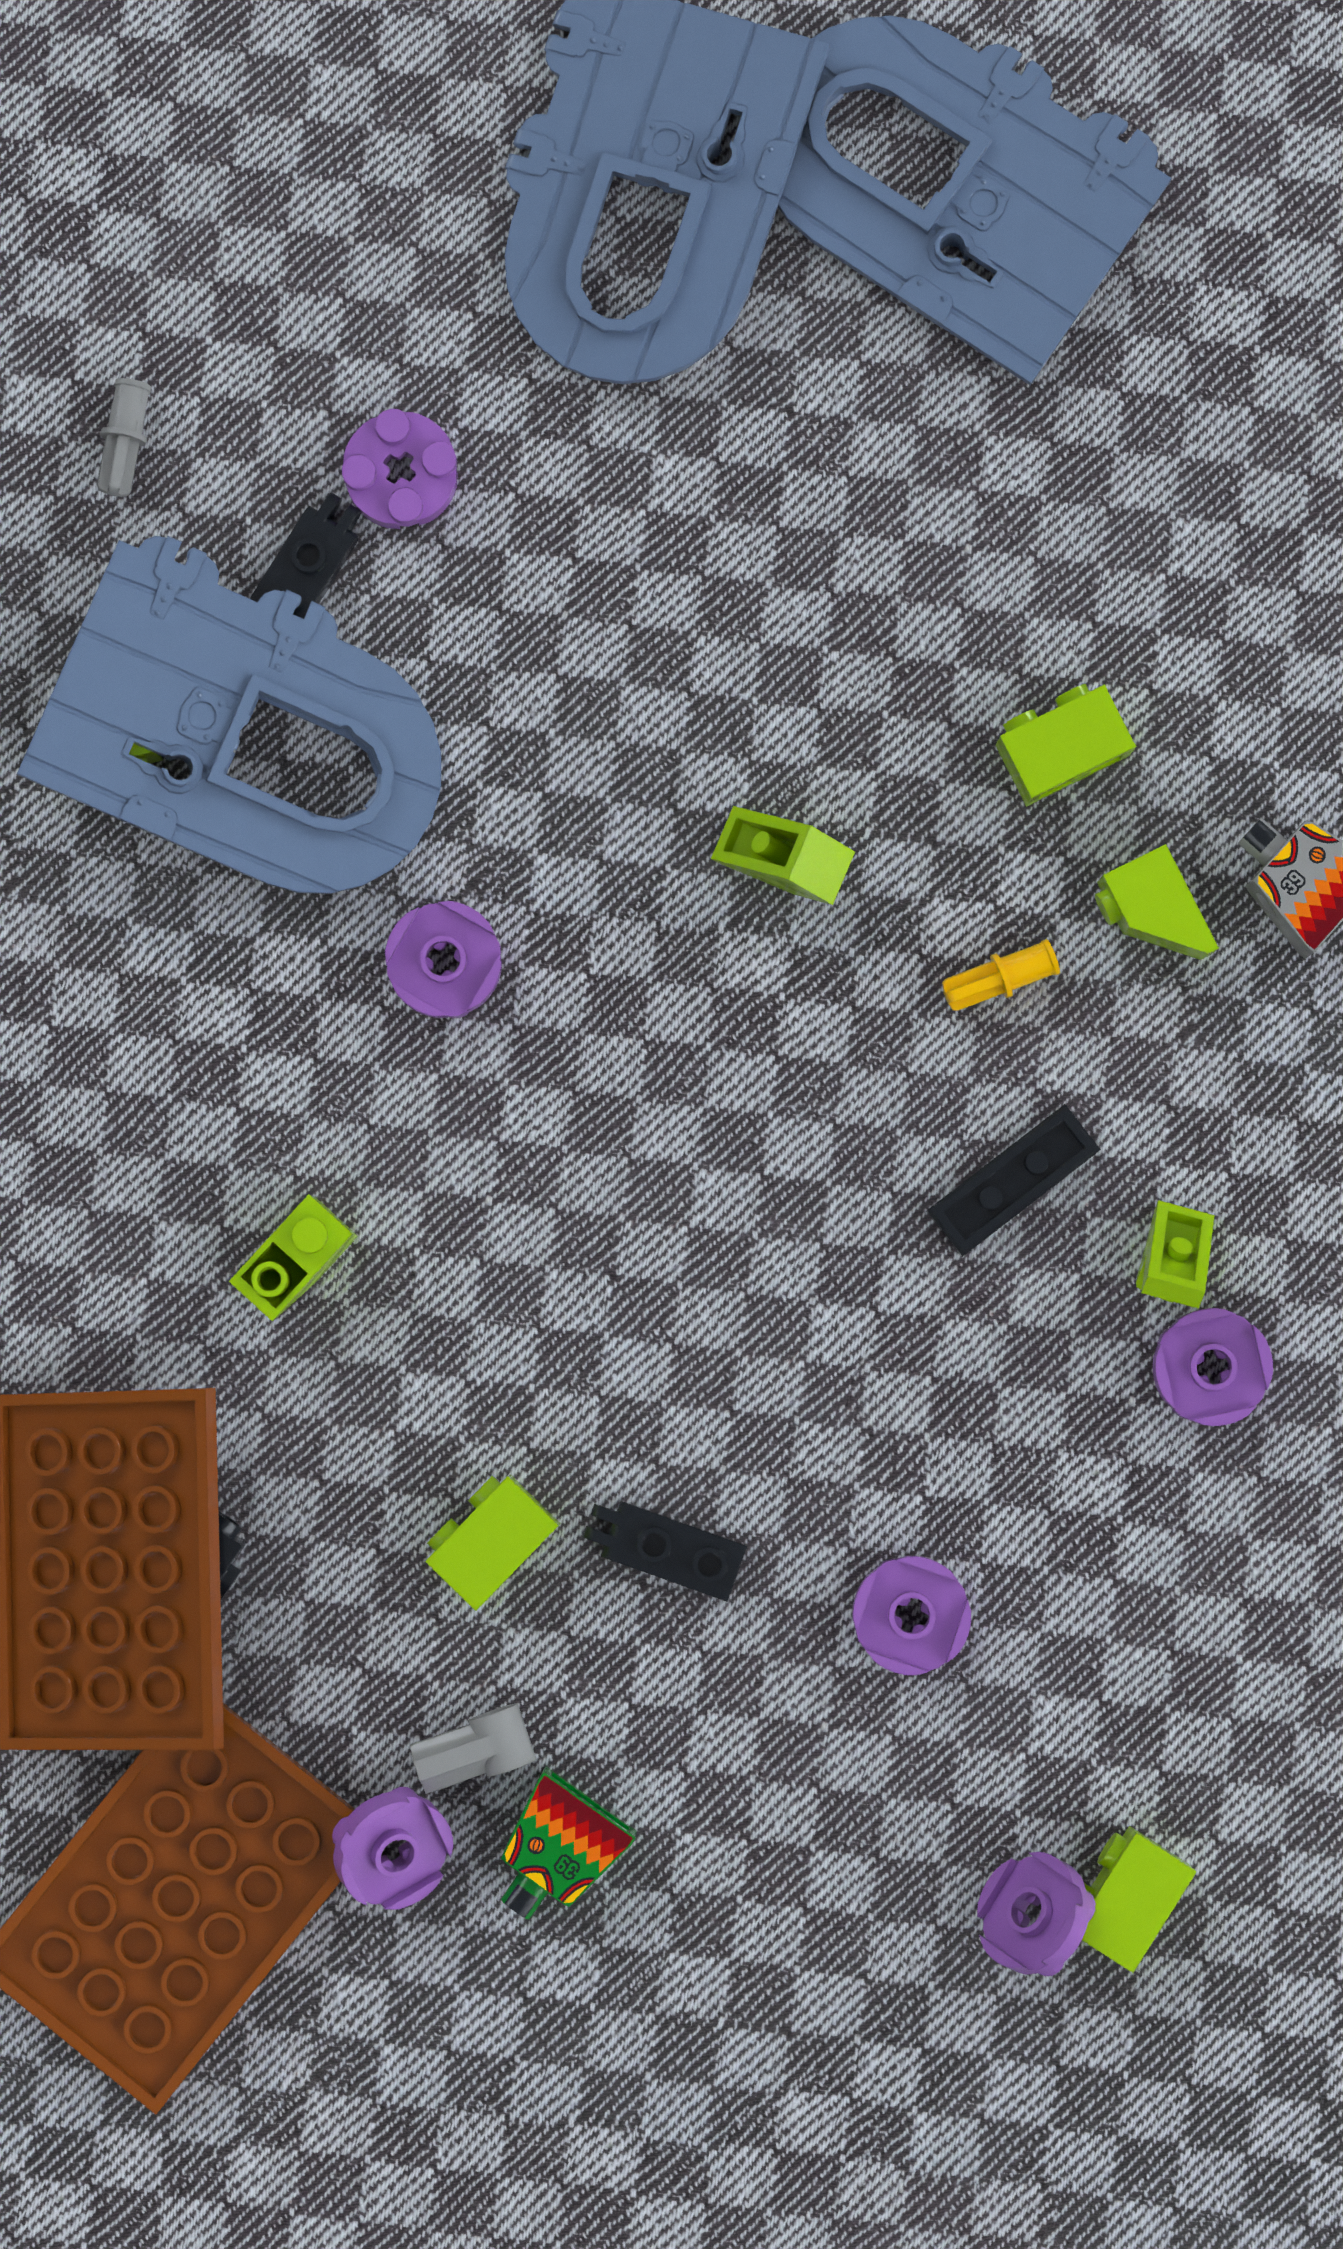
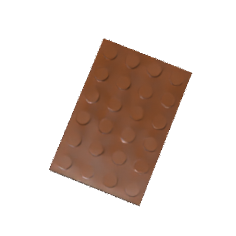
(110, 1571)
(173, 1906)

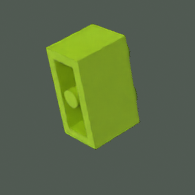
(1064, 743)
(491, 1540)
(1133, 1896)

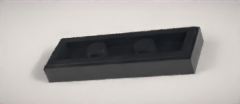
(1013, 1180)

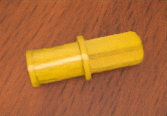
(1000, 976)

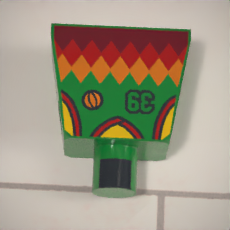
(560, 1845)

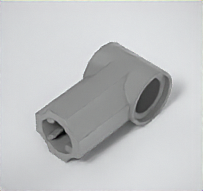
(487, 1745)

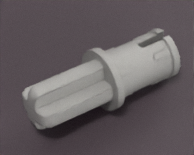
(123, 437)

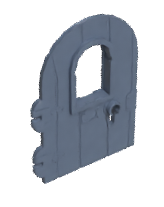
(649, 102)
(1031, 201)
(179, 672)

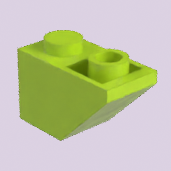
(293, 1257)

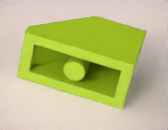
(783, 854)
(1155, 905)

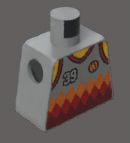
(1298, 881)

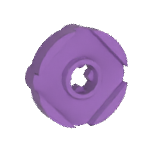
(367, 471)
(434, 927)
(1230, 1338)
(926, 1645)
(374, 1825)
(1062, 1919)

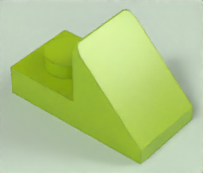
(1176, 1255)

